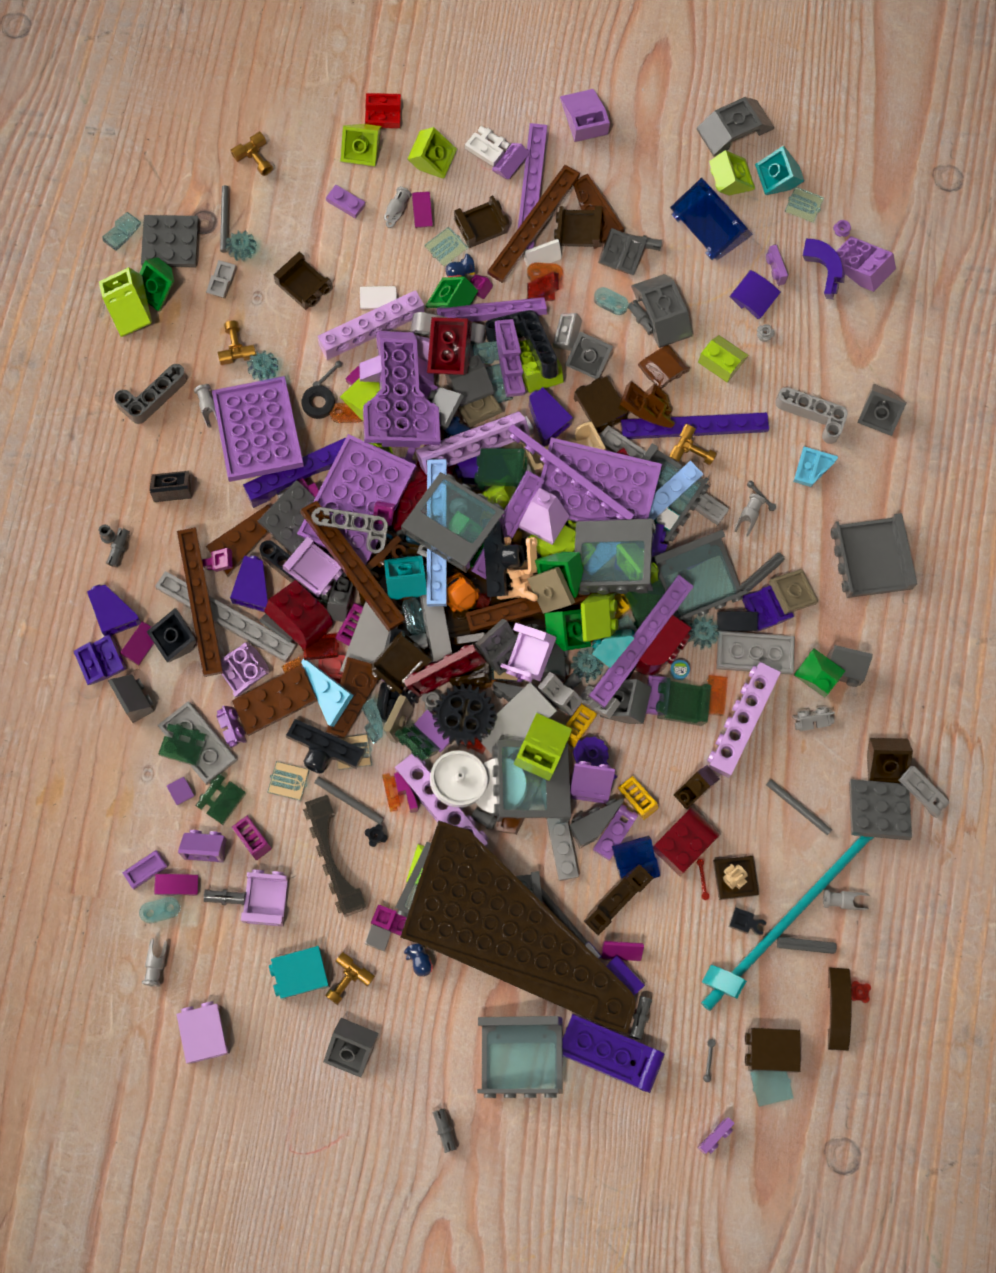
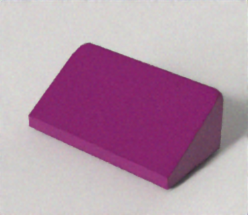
(138, 644)
(625, 950)

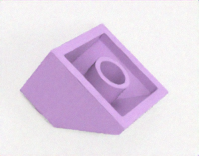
(544, 516)

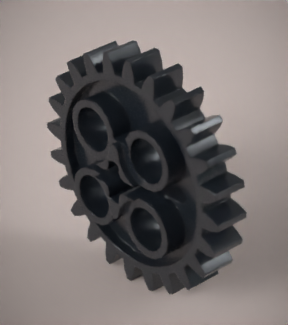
(447, 712)

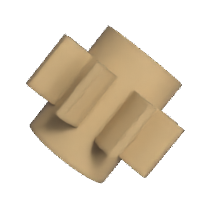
(735, 876)

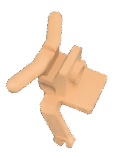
(519, 575)

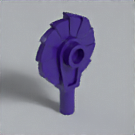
(591, 751)

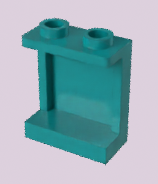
(298, 972)

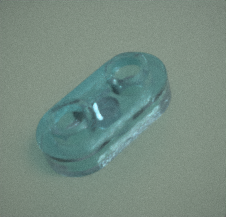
(612, 300)
(413, 616)
(160, 910)

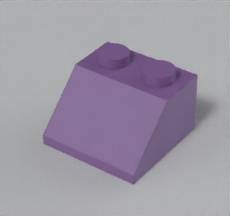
(203, 846)

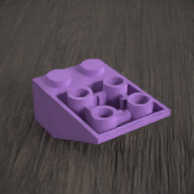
(585, 115)
(866, 263)
(591, 782)

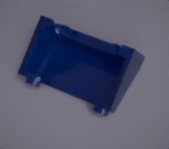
(710, 220)

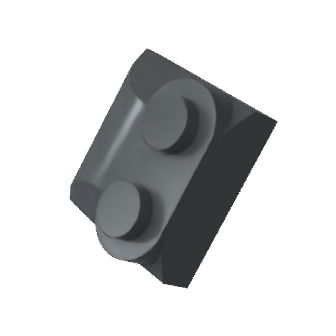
(589, 355)

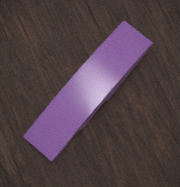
(509, 357)

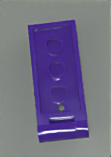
(611, 1053)

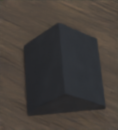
(170, 486)
(172, 636)

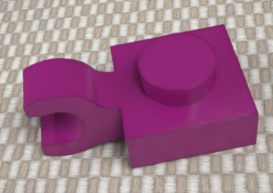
(219, 561)

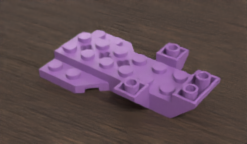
(399, 370)

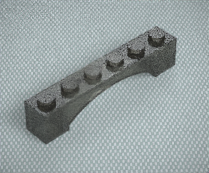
(349, 899)

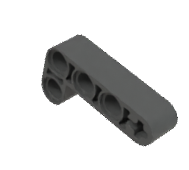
(173, 377)

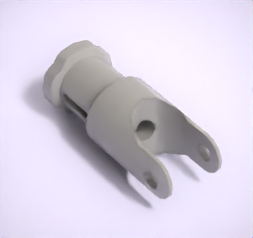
(396, 206)
(206, 402)
(750, 512)
(843, 900)
(154, 966)

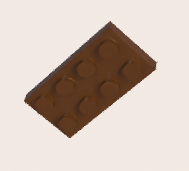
(274, 700)

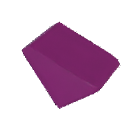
(482, 284)
(384, 510)

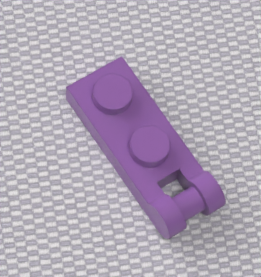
(615, 832)

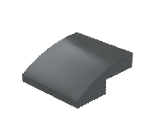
(621, 251)
(498, 645)

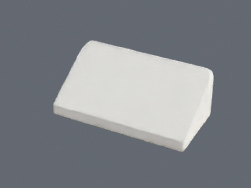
(544, 253)
(376, 296)

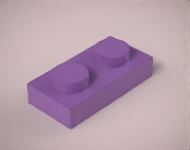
(345, 201)
(778, 269)
(710, 1143)

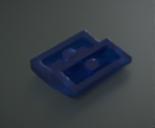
(635, 852)

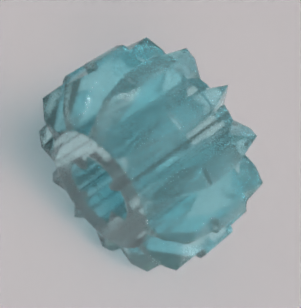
(241, 245)
(256, 362)
(701, 639)
(585, 671)

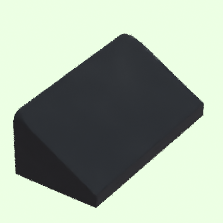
(386, 701)

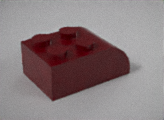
(449, 346)
(299, 614)
(664, 647)
(686, 841)

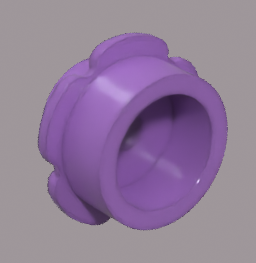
(844, 225)

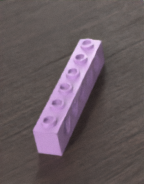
(365, 326)
(469, 443)
(768, 677)
(407, 769)

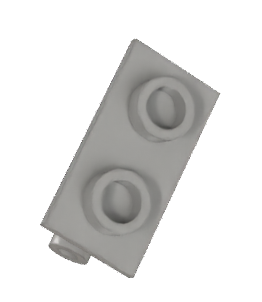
(821, 716)

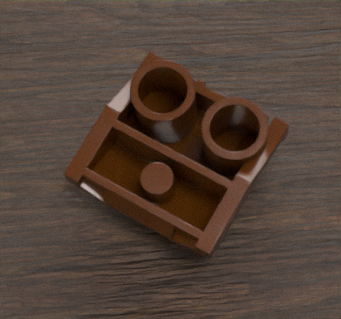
(663, 366)

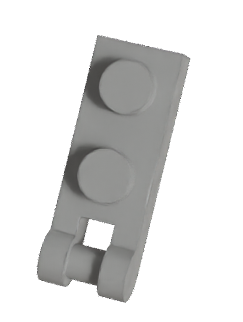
(924, 791)

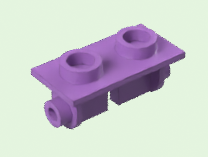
(229, 717)

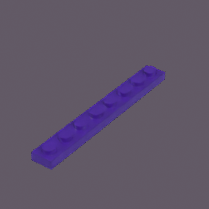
(704, 426)

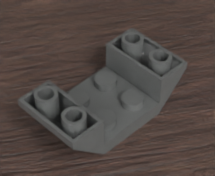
(733, 123)
(665, 309)

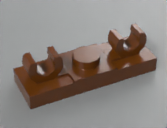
(379, 559)

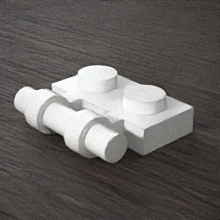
(485, 149)

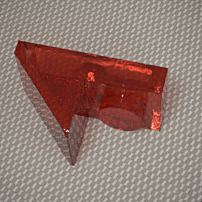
(544, 287)

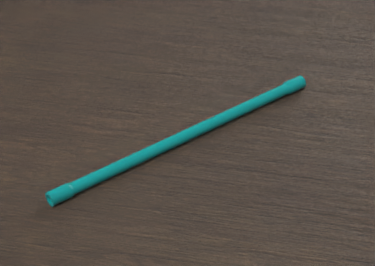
(716, 995)

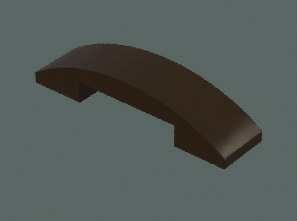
(617, 898)
(840, 1009)

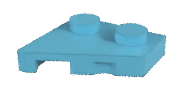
(812, 466)

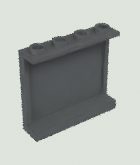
(874, 557)

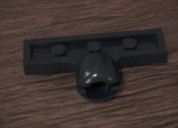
(498, 559)
(323, 747)

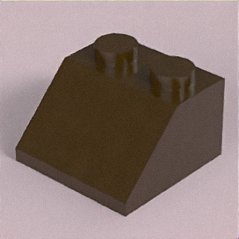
(888, 759)

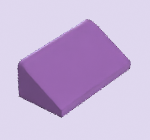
(510, 160)
(426, 725)

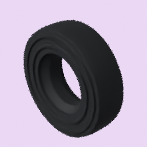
(317, 413)

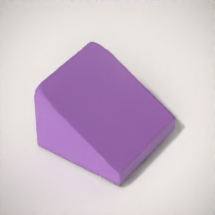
(180, 790)

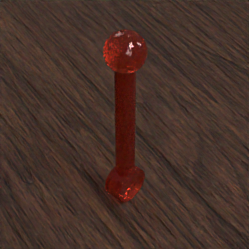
(705, 896)

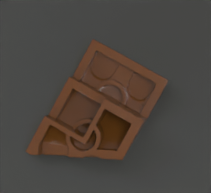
(648, 405)

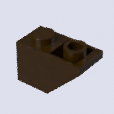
(696, 786)

